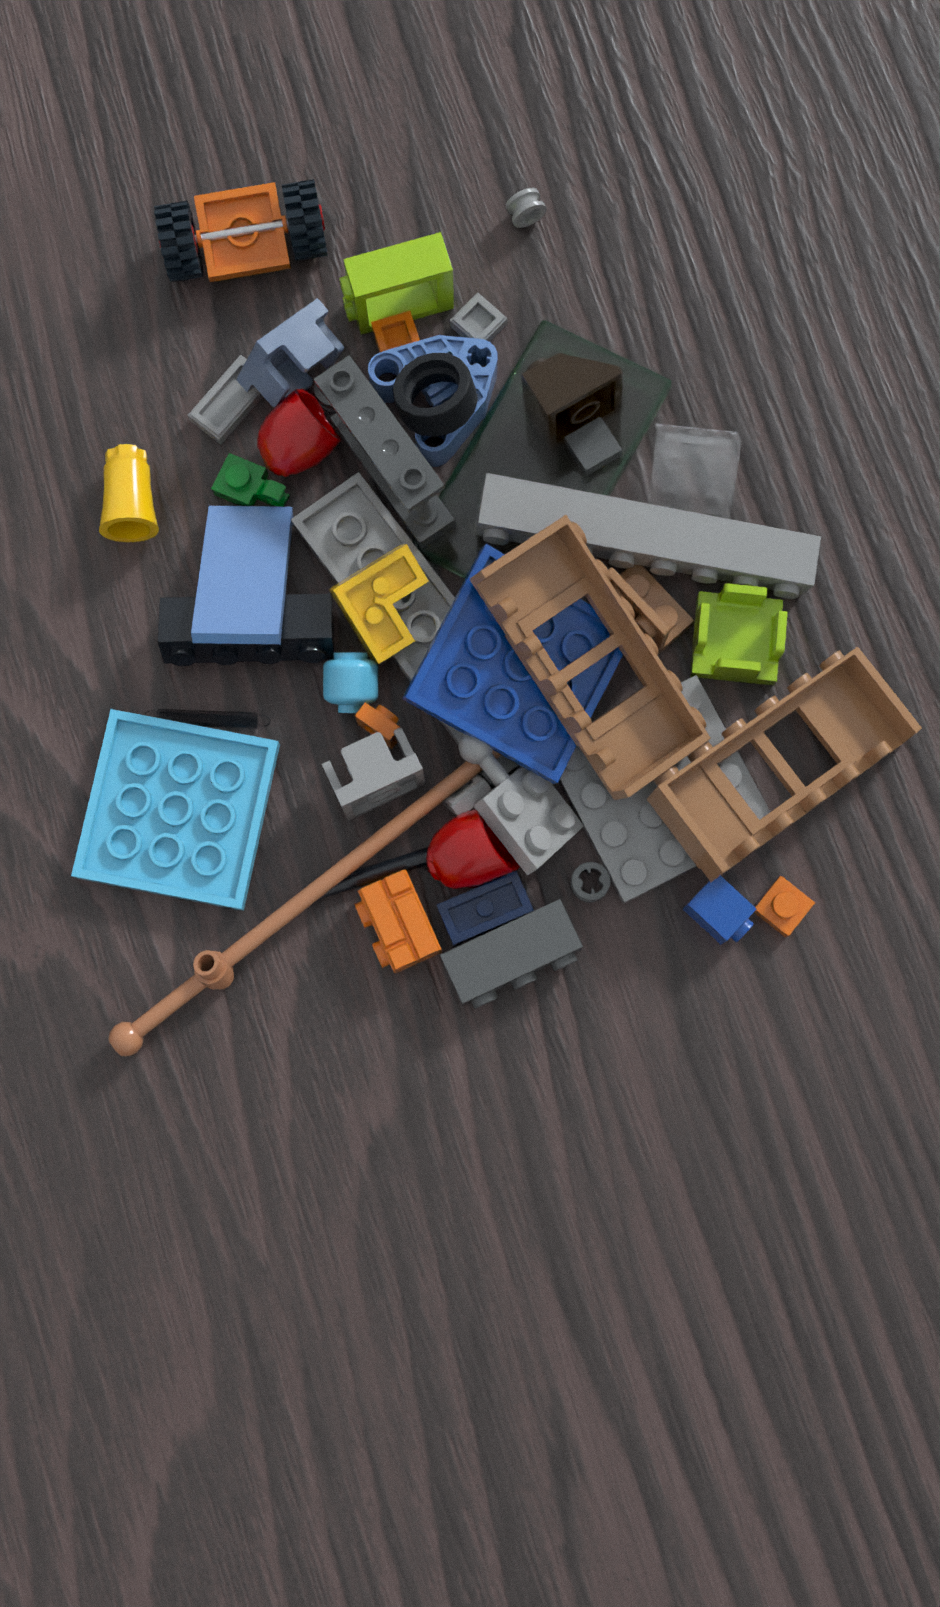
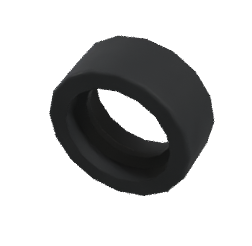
(427, 371)

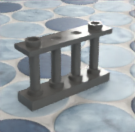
(386, 452)

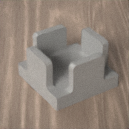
(375, 774)

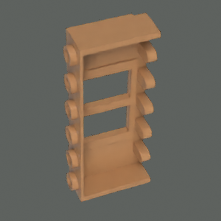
(849, 714)
(646, 729)

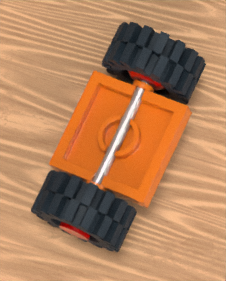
(240, 231)

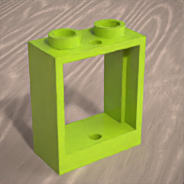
(397, 280)

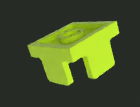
(738, 635)

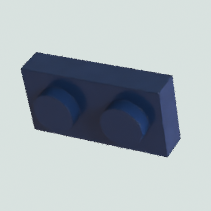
(484, 908)

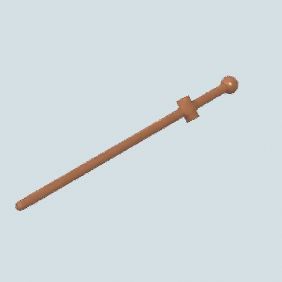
(216, 968)

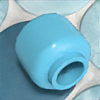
(350, 681)

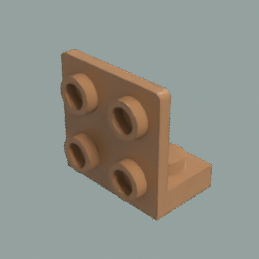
(653, 606)

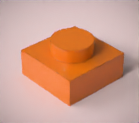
(394, 331)
(378, 720)
(783, 906)

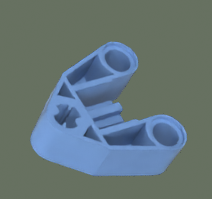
(470, 352)

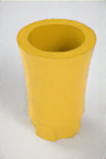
(127, 496)

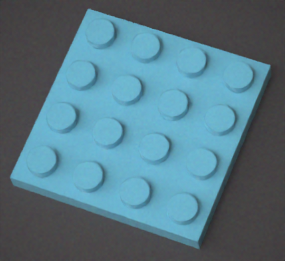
(176, 809)

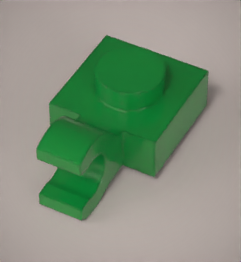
(246, 482)

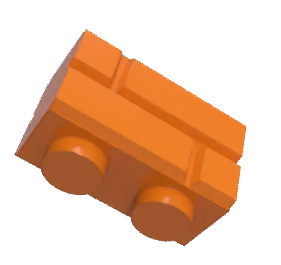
(398, 922)

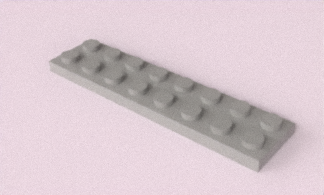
(354, 529)

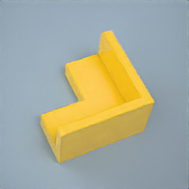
(369, 598)

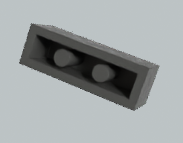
(512, 954)

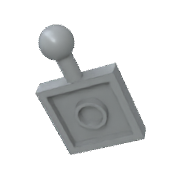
(521, 809)

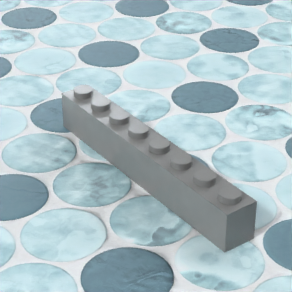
(652, 535)

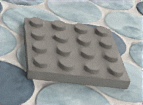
(628, 831)

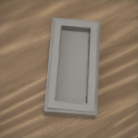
(225, 404)

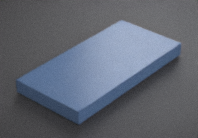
(243, 575)

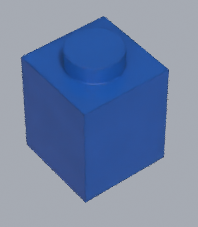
(721, 911)

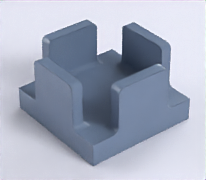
(288, 351)

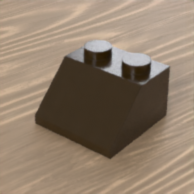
(569, 393)

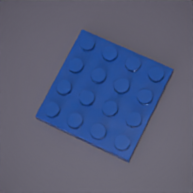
(486, 692)

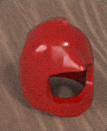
(296, 435)
(466, 853)

